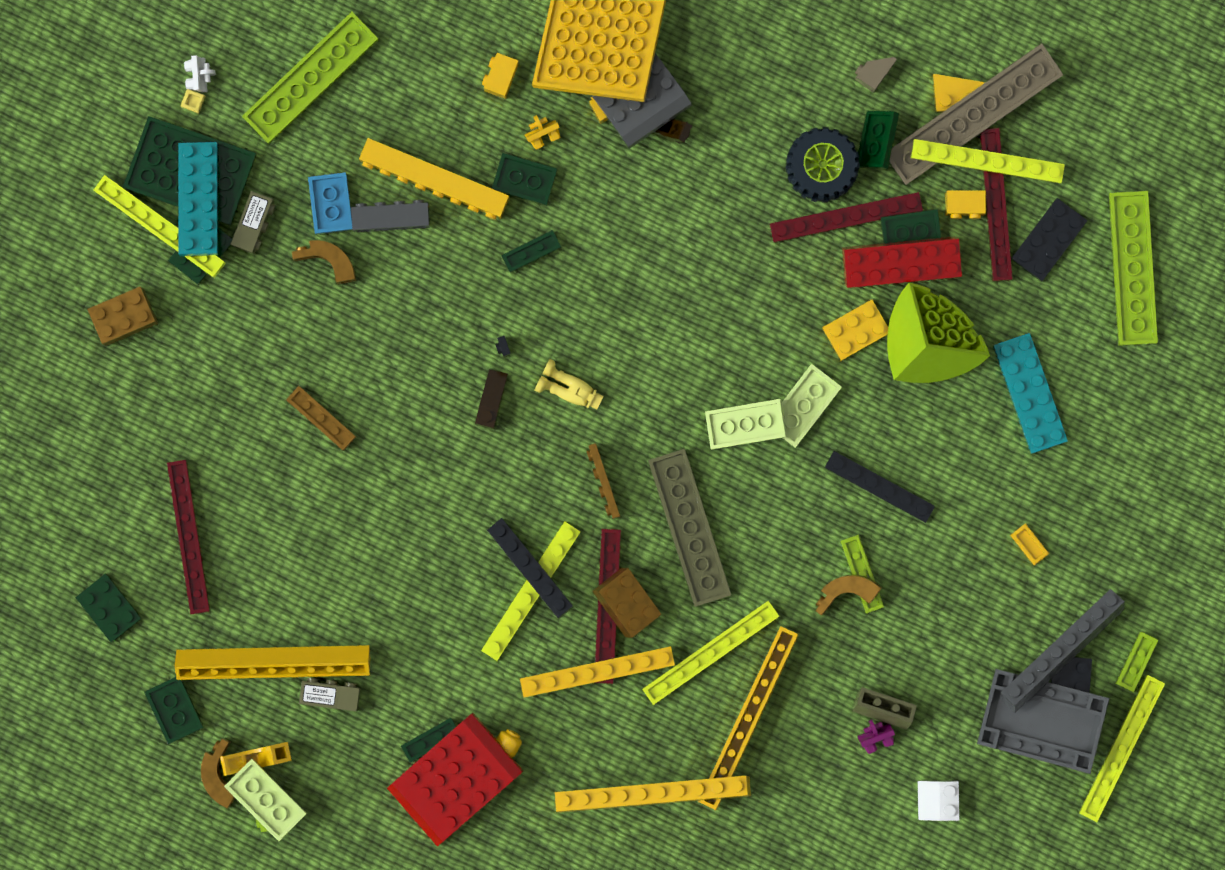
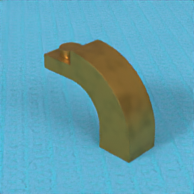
(341, 264)
(854, 584)
(211, 775)

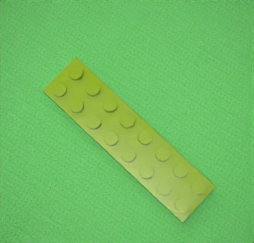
(310, 77)
(1133, 268)

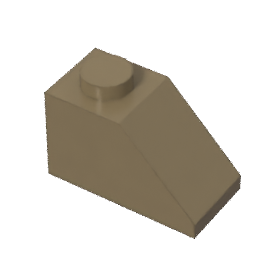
(874, 72)

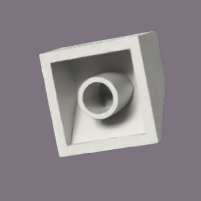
(938, 800)

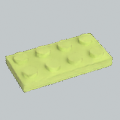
(807, 403)
(745, 424)
(265, 799)

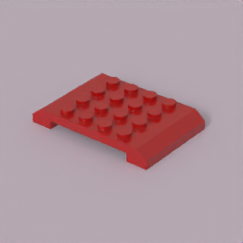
(455, 779)

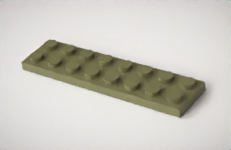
(689, 527)

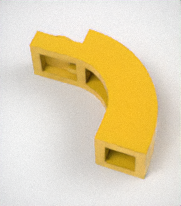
(263, 756)

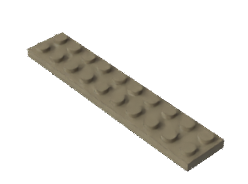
(979, 109)

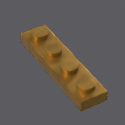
(321, 418)
(605, 489)

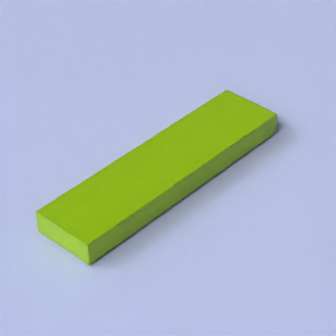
(860, 566)

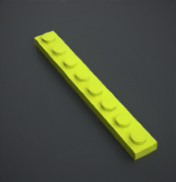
(987, 161)
(153, 222)
(527, 595)
(710, 652)
(1121, 748)

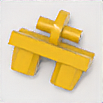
(550, 128)

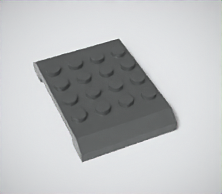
(639, 119)
(1052, 726)

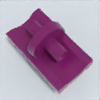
(876, 733)

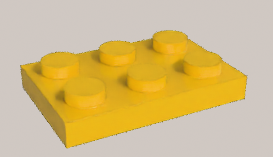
(856, 330)

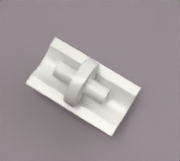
(201, 74)

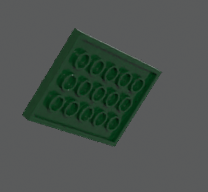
(156, 167)

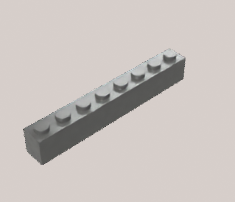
(1062, 650)

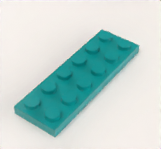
(198, 199)
(1030, 393)

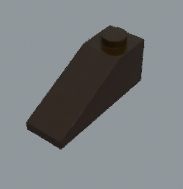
(491, 399)

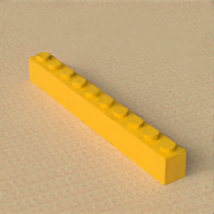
(272, 662)
(753, 708)
(653, 794)

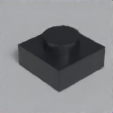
(502, 346)

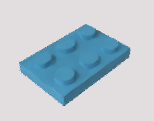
(330, 203)

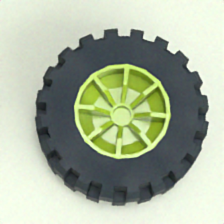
(822, 164)

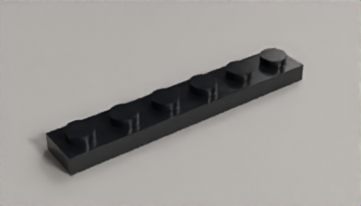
(879, 487)
(530, 568)

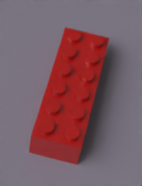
(902, 262)

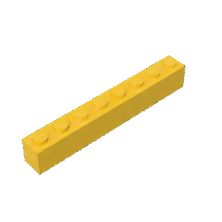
(433, 178)

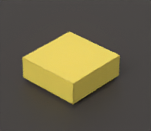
(193, 101)

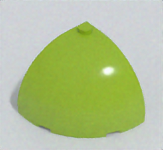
(931, 338)

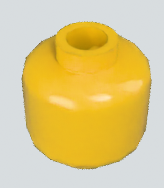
(509, 741)

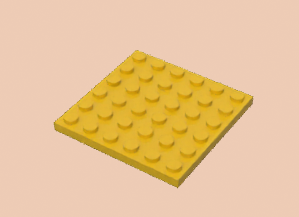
(599, 47)

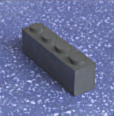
(390, 217)

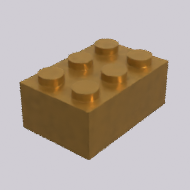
(122, 316)
(626, 602)

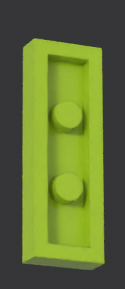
(1136, 661)

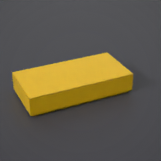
(1029, 544)

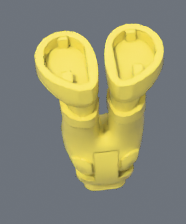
(578, 392)

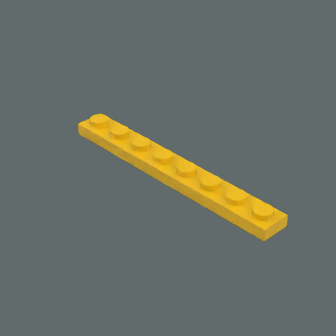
(597, 671)

